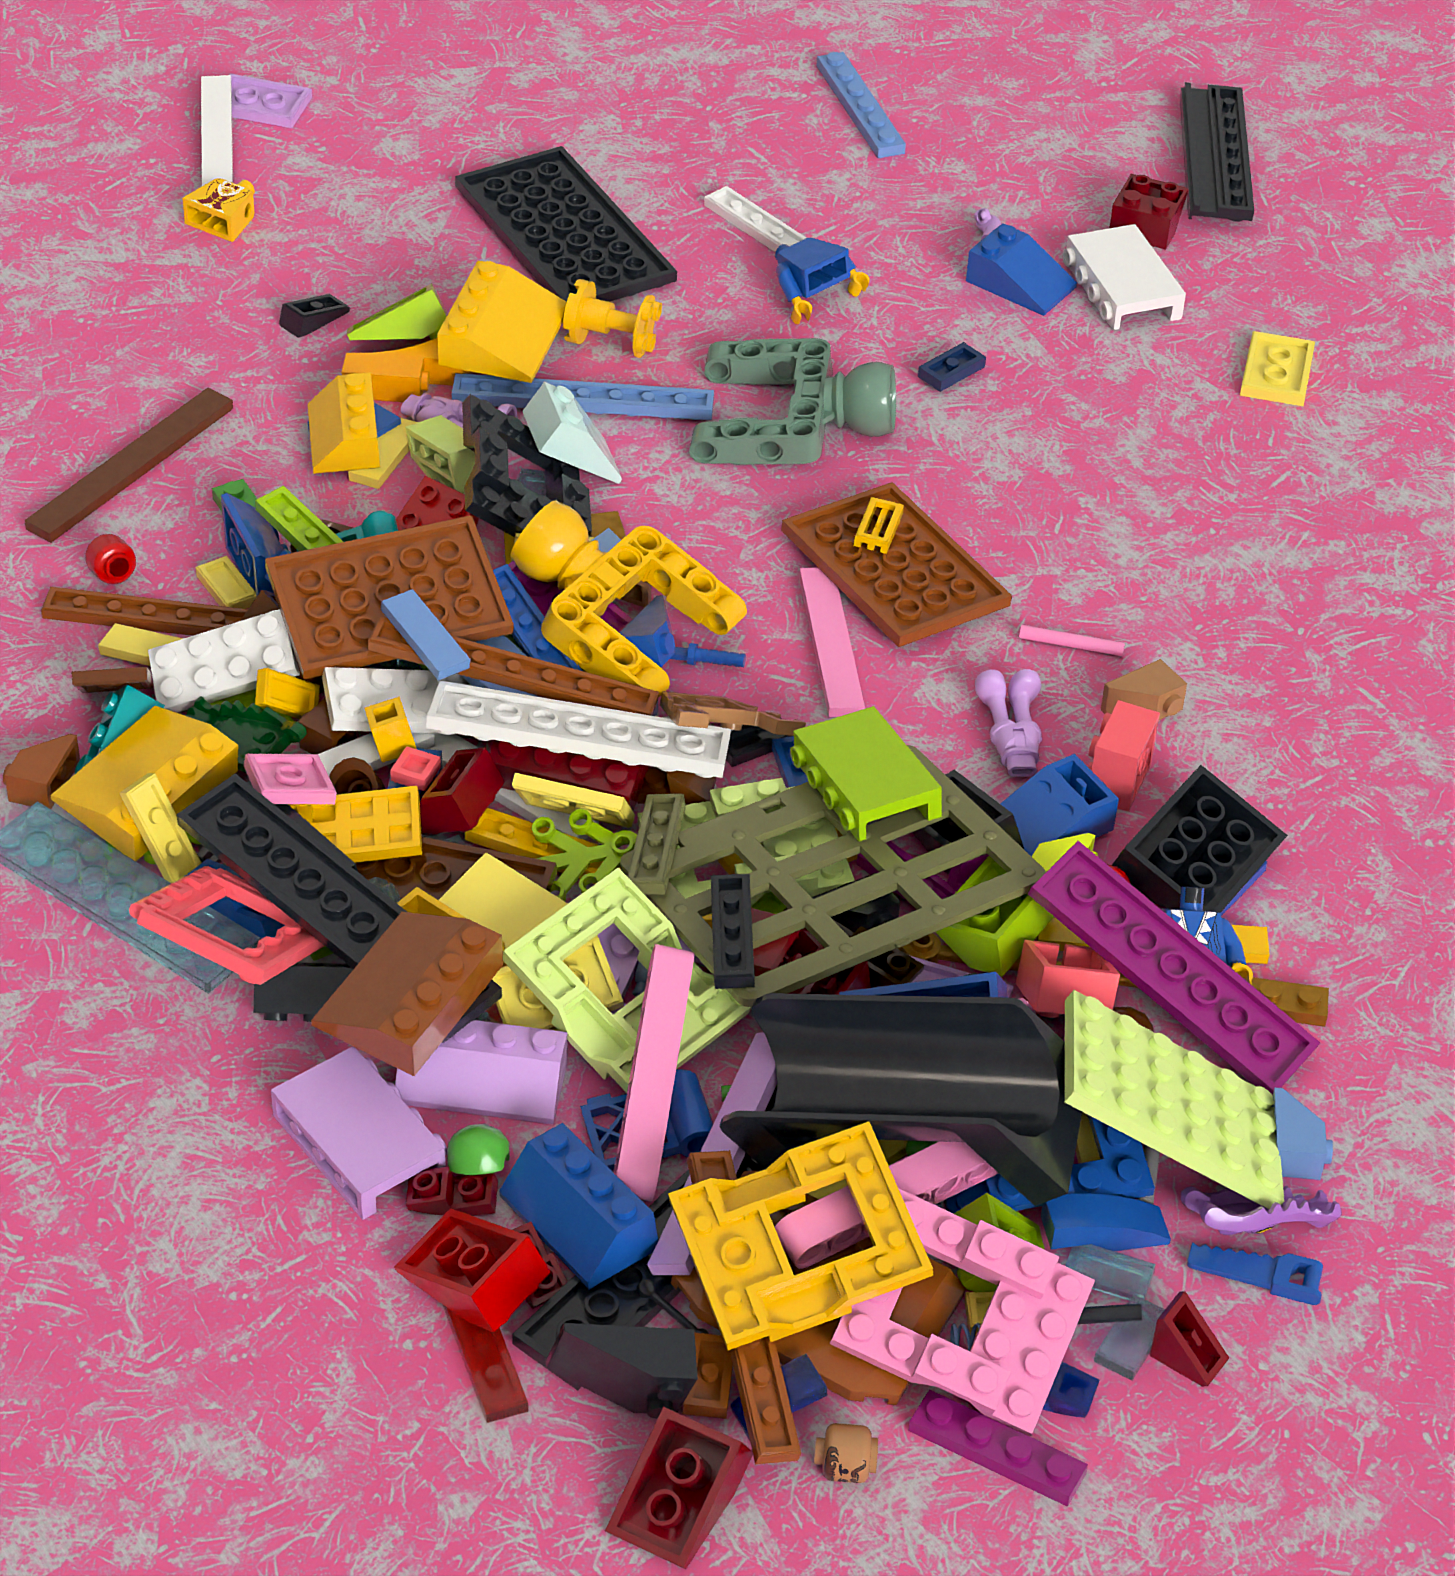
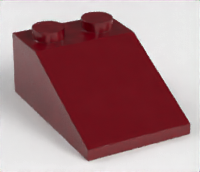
(679, 1488)

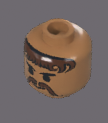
(847, 1453)

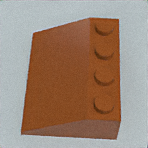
(412, 988)

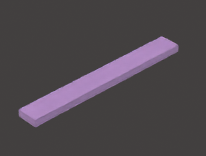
(748, 1092)

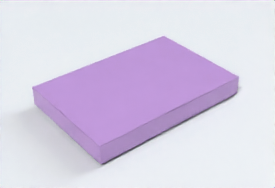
(268, 101)

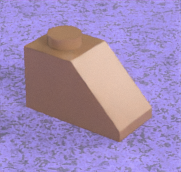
(1149, 687)

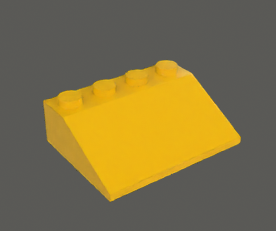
(500, 324)
(180, 750)

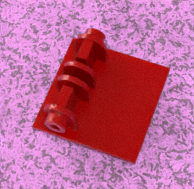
(432, 504)

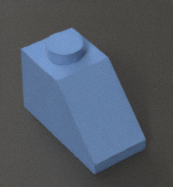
(1300, 1138)

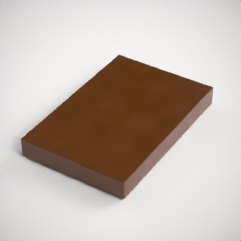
(112, 679)

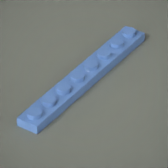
(593, 396)

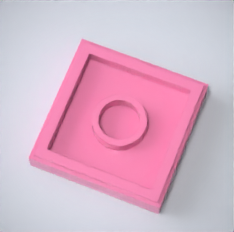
(290, 778)

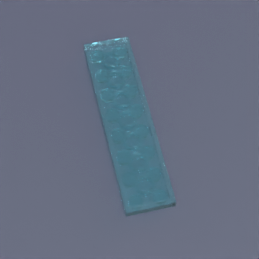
(104, 885)

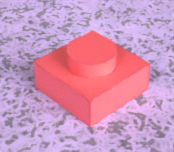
(415, 768)

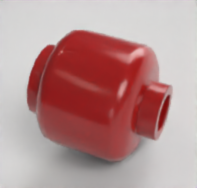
(110, 559)

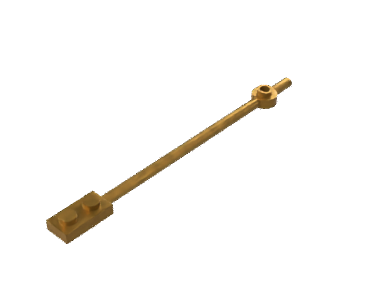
(1299, 1001)

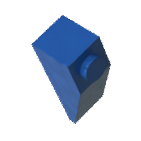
(652, 632)

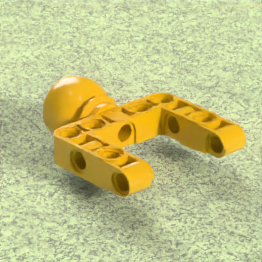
(559, 549)

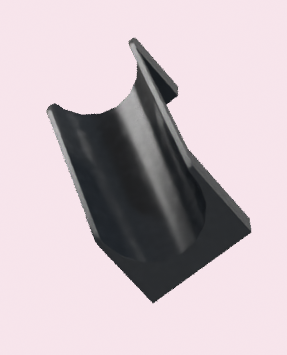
(918, 1073)

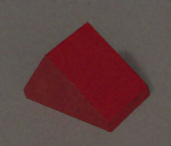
(1187, 1343)

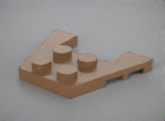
(700, 710)

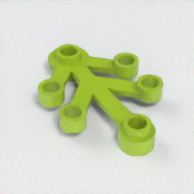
(578, 856)

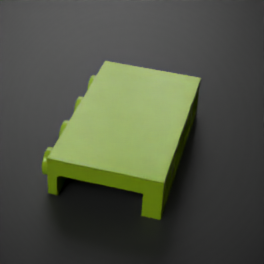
(864, 770)

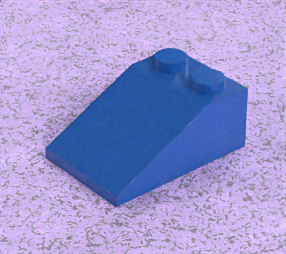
(1018, 270)

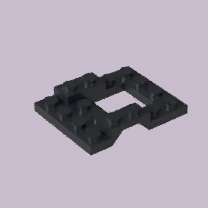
(490, 490)

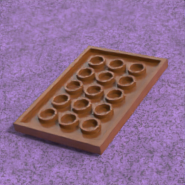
(913, 589)
(336, 591)

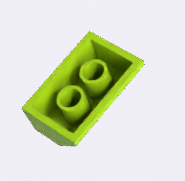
(996, 936)

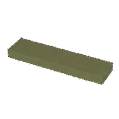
(656, 842)

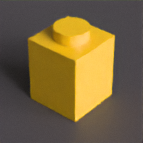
(390, 728)

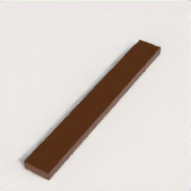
(128, 465)

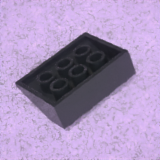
(1199, 840)

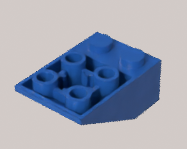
(1062, 803)

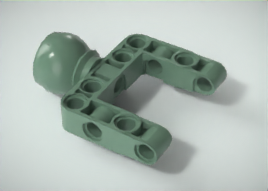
(860, 400)

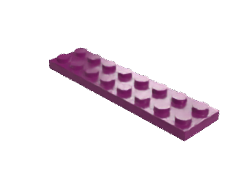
(1173, 968)

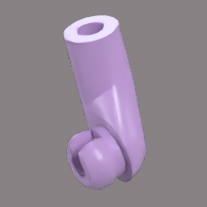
(986, 221)

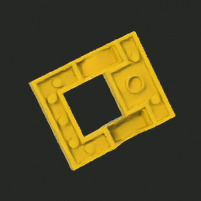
(744, 1260)

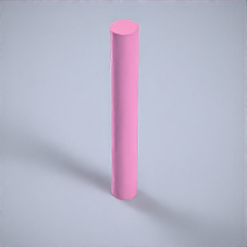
(1072, 640)

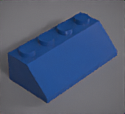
(579, 1206)

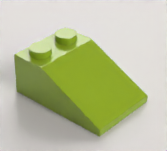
(408, 318)

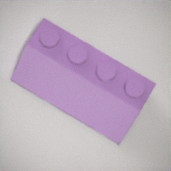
(492, 1073)

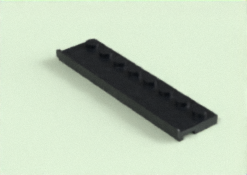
(1216, 153)

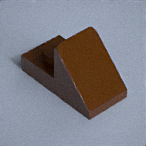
(695, 788)

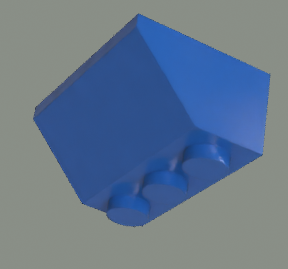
(249, 541)

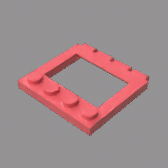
(167, 908)

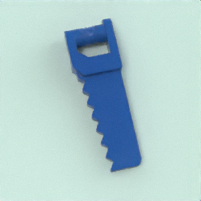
(1261, 1271)

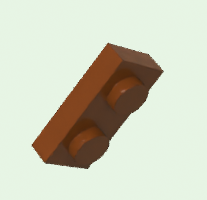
(714, 1372)

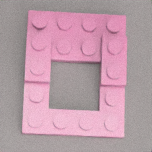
(1018, 1339)

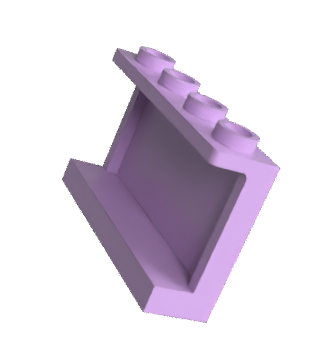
(356, 1128)

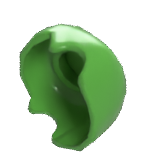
(477, 1150)

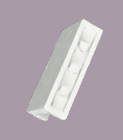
(1122, 274)

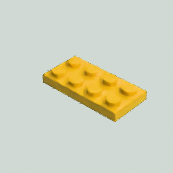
(370, 823)

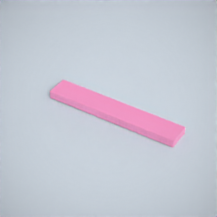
(831, 643)

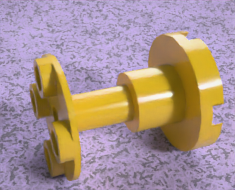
(587, 313)

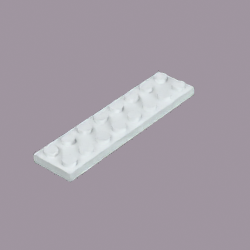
(577, 729)

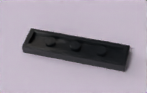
(732, 931)

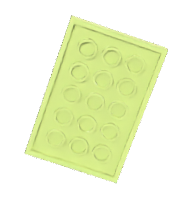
(1171, 1099)

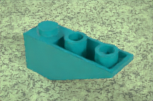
(120, 712)

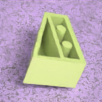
(440, 452)

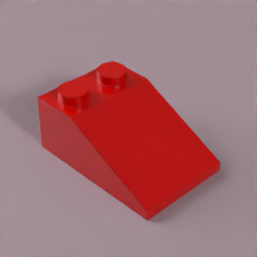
(475, 1268)

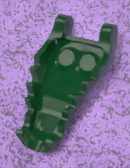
(251, 728)

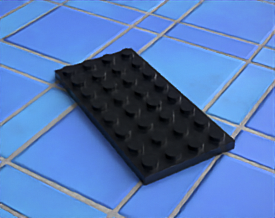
(565, 226)

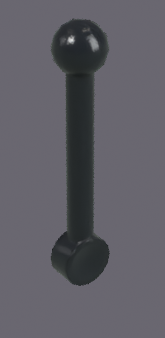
(646, 1289)

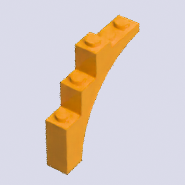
(401, 371)

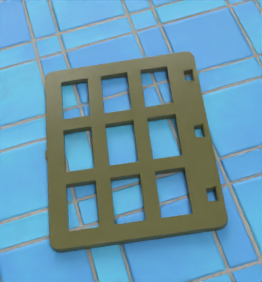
(749, 826)

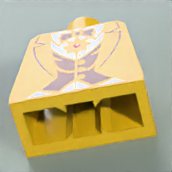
(220, 208)

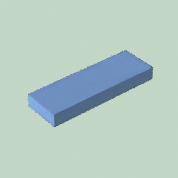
(425, 634)

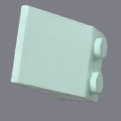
(567, 432)

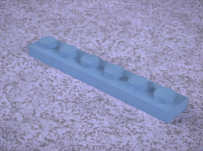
(861, 105)

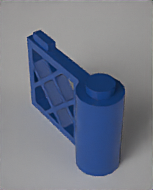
(686, 1125)

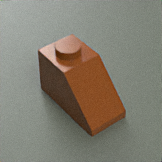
(41, 770)

